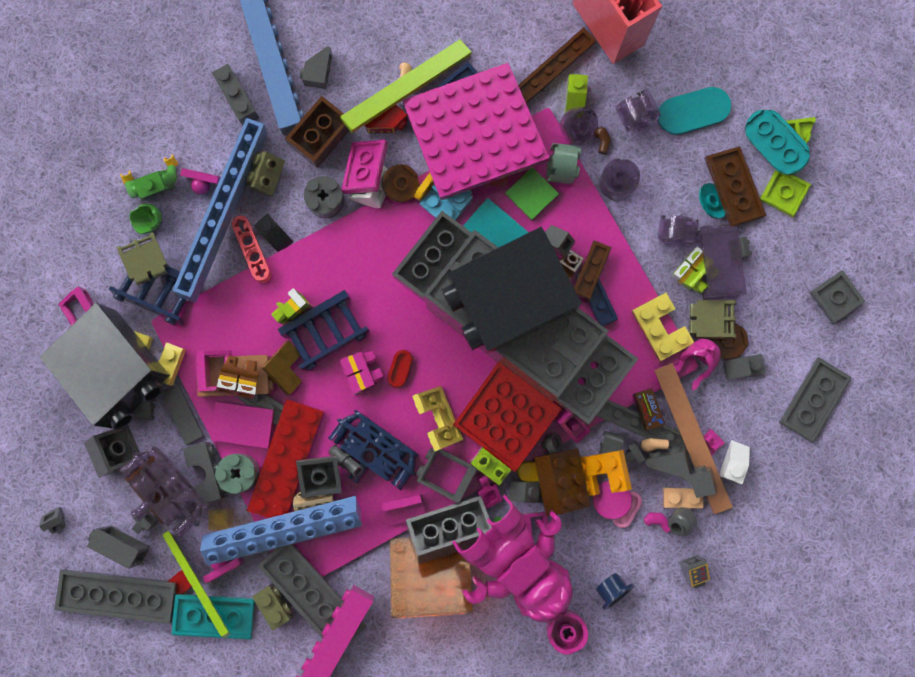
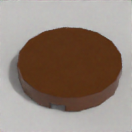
(400, 183)
(739, 345)

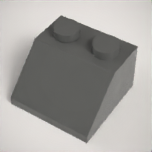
(111, 450)
(319, 476)

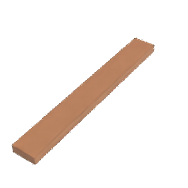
(691, 432)

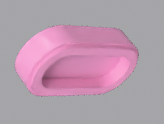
(627, 519)

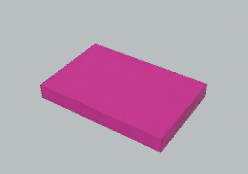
(364, 166)
(242, 424)

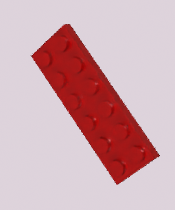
(279, 471)

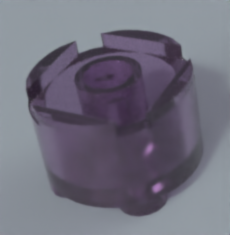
(638, 111)
(615, 170)
(679, 230)

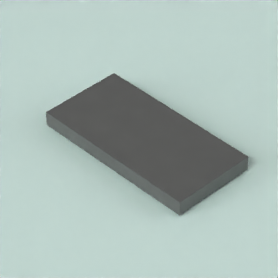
(815, 400)

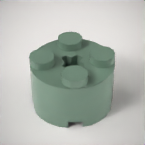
(563, 163)
(226, 474)

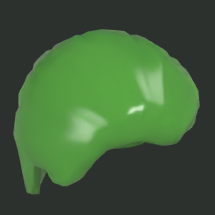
(140, 218)

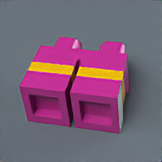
(364, 379)

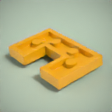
(611, 463)

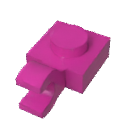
(488, 491)

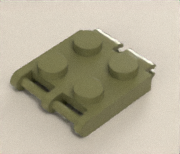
(143, 259)
(712, 319)

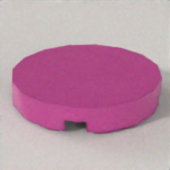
(612, 504)

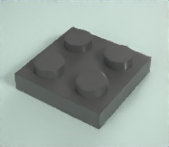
(837, 296)

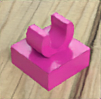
(713, 441)

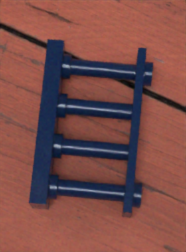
(171, 277)
(307, 321)

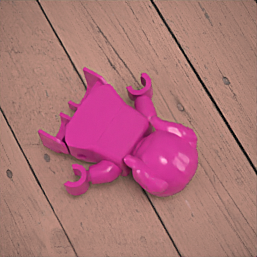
(521, 567)

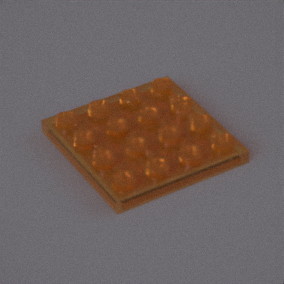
(427, 587)

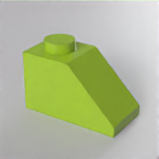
(576, 91)

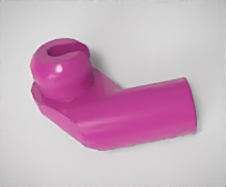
(657, 519)

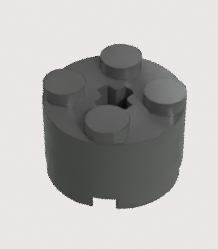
(316, 190)

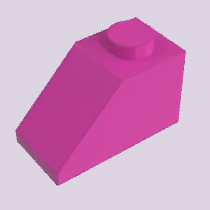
(571, 425)

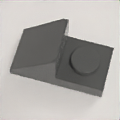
(744, 366)

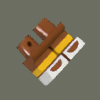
(246, 377)

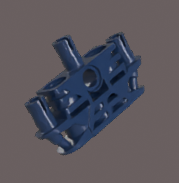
(380, 438)

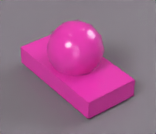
(200, 183)
(222, 568)

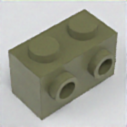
(264, 173)
(273, 606)

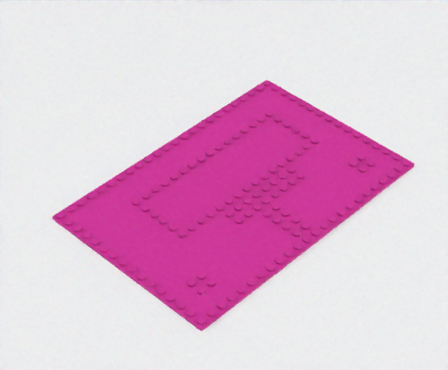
(359, 257)

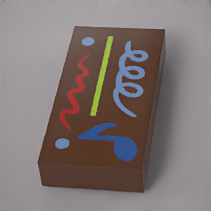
(648, 409)

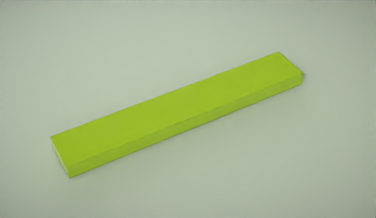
(196, 584)

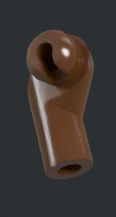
(605, 139)

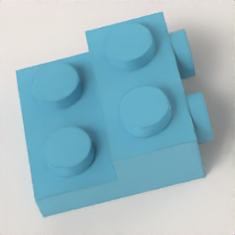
(451, 206)

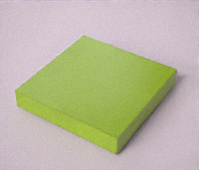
(785, 193)

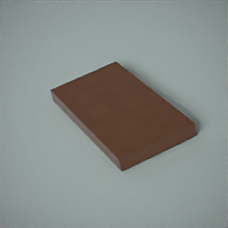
(735, 186)

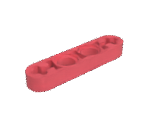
(248, 250)

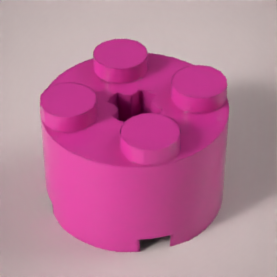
(572, 641)

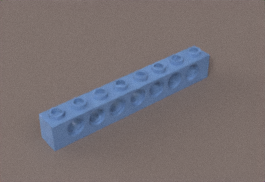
(281, 530)

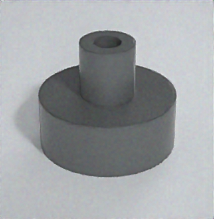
(552, 443)

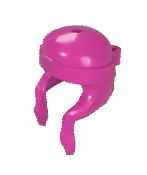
(707, 352)

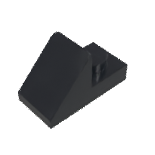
(273, 233)

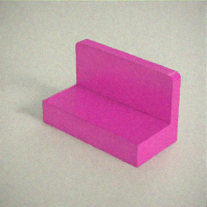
(401, 509)

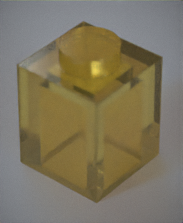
(220, 519)

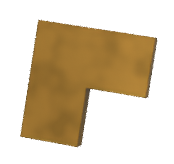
(279, 367)

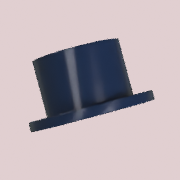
(613, 590)

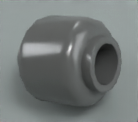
(682, 521)

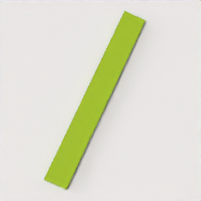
(405, 86)

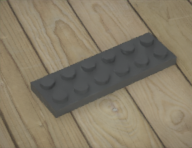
(303, 586)
(115, 596)

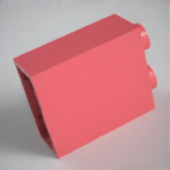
(619, 24)

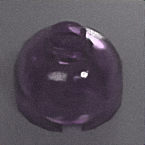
(579, 125)

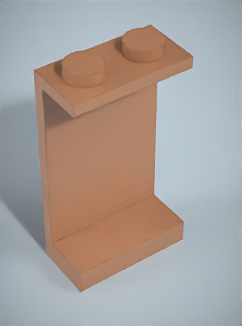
(263, 385)

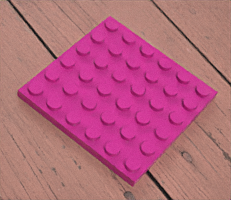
(475, 131)

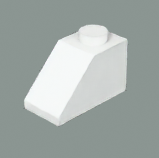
(735, 463)

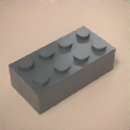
(434, 531)

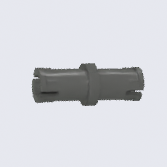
(346, 461)

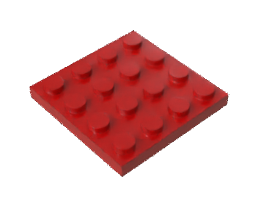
(507, 416)

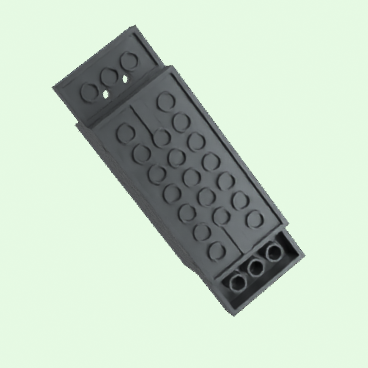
(546, 358)

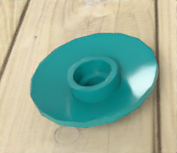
(710, 201)

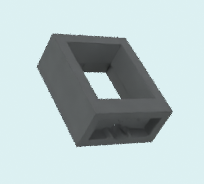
(421, 473)
(117, 546)

